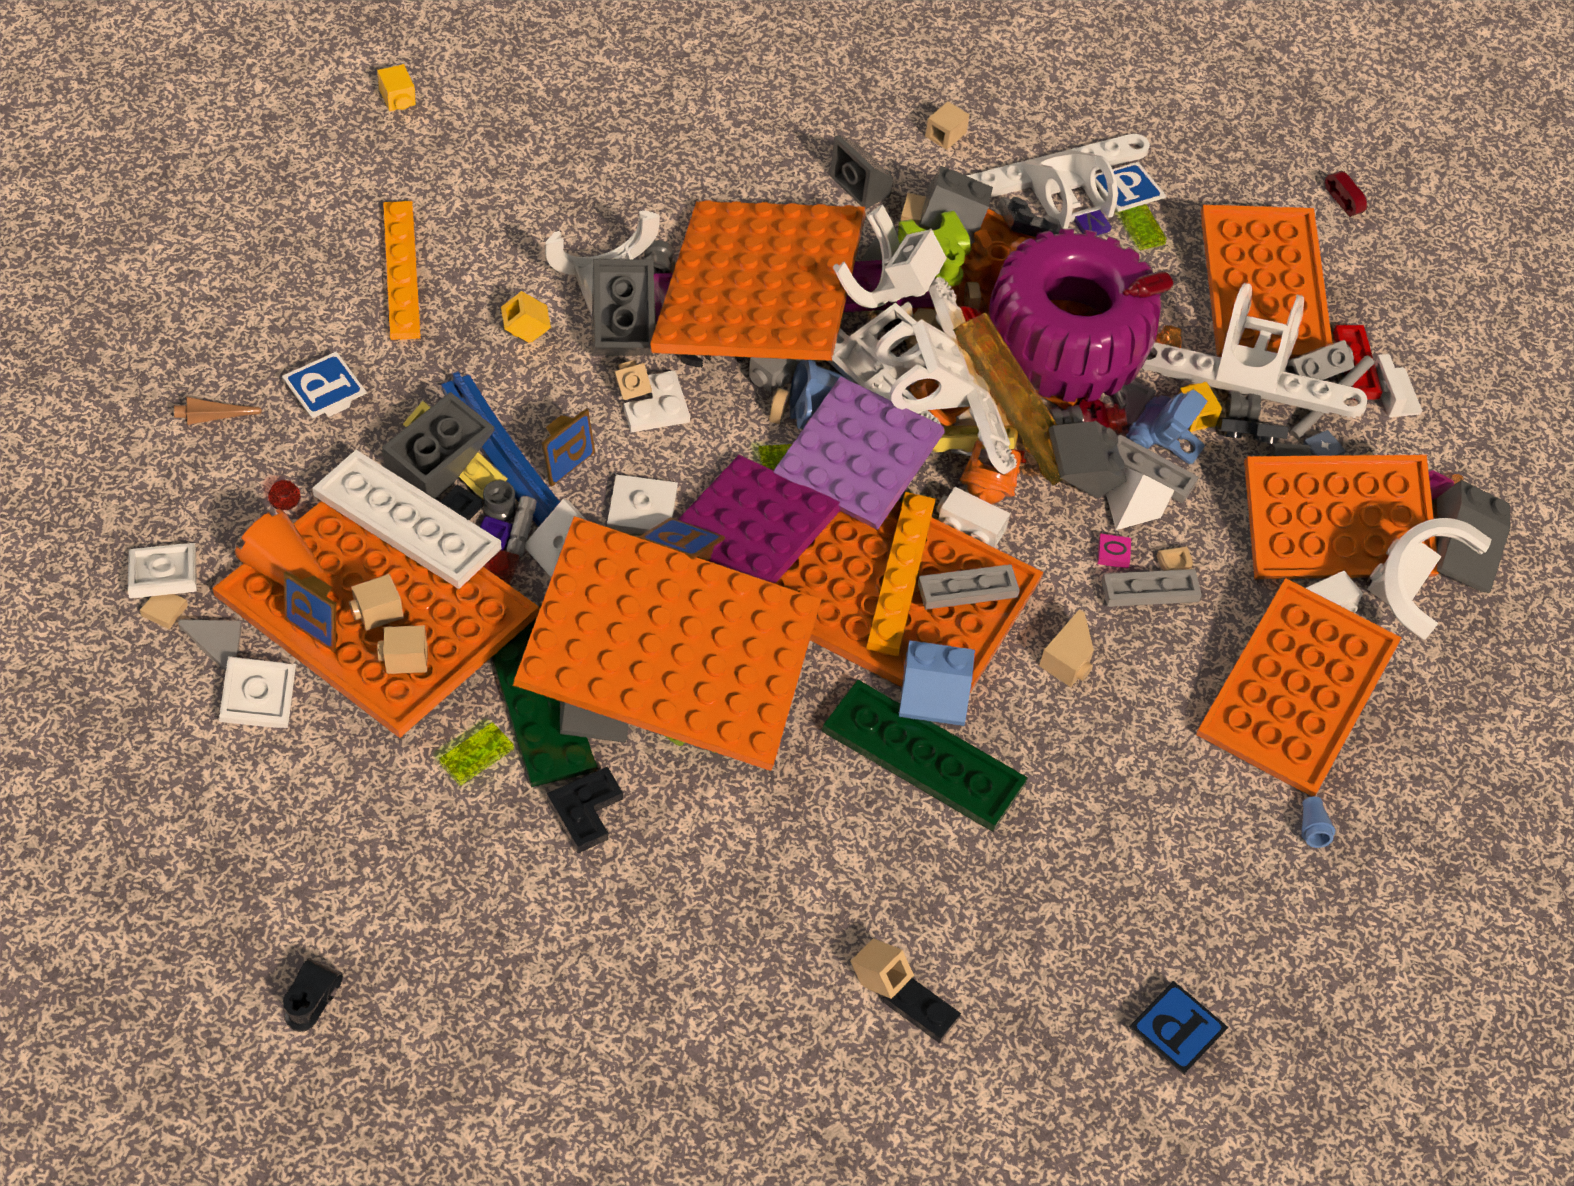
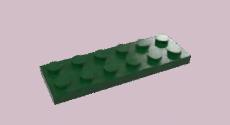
(536, 723)
(925, 756)

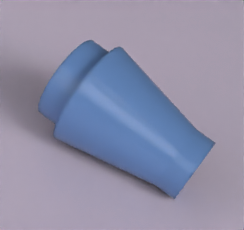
(1316, 824)

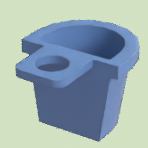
(809, 389)

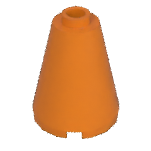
(277, 547)

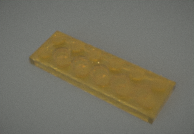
(1011, 389)

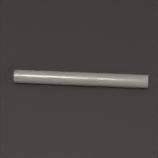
(1348, 380)

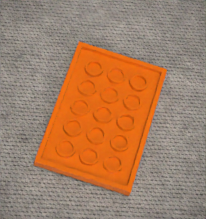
(1276, 255)
(1333, 512)
(1299, 687)

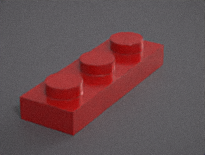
(1358, 342)

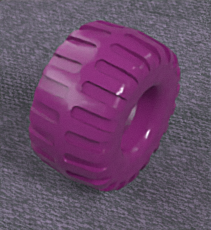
(1066, 351)

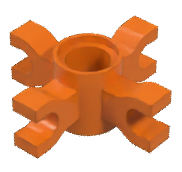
(993, 256)

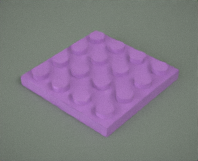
(860, 451)

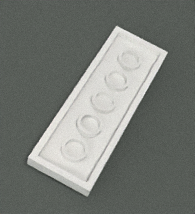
(407, 519)

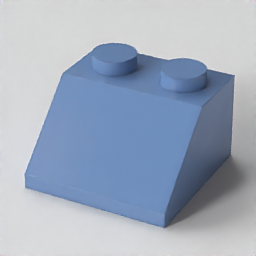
(936, 683)

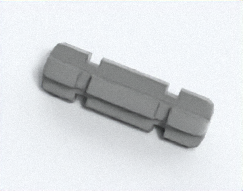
(521, 525)

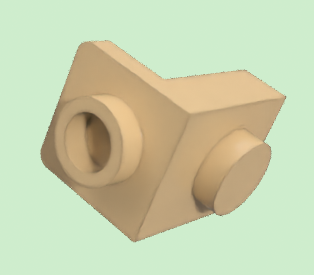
(632, 380)

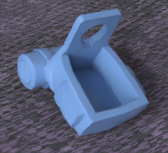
(1166, 421)

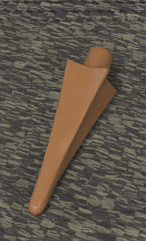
(202, 411)

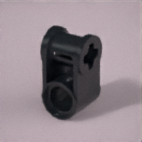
(310, 990)

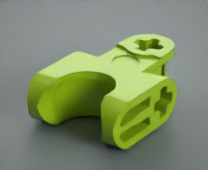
(953, 241)

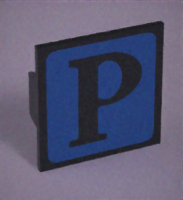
(1178, 1027)

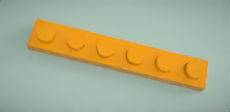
(401, 270)
(901, 574)

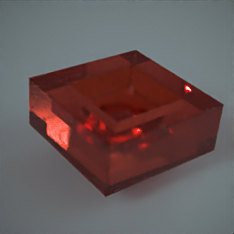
(503, 565)

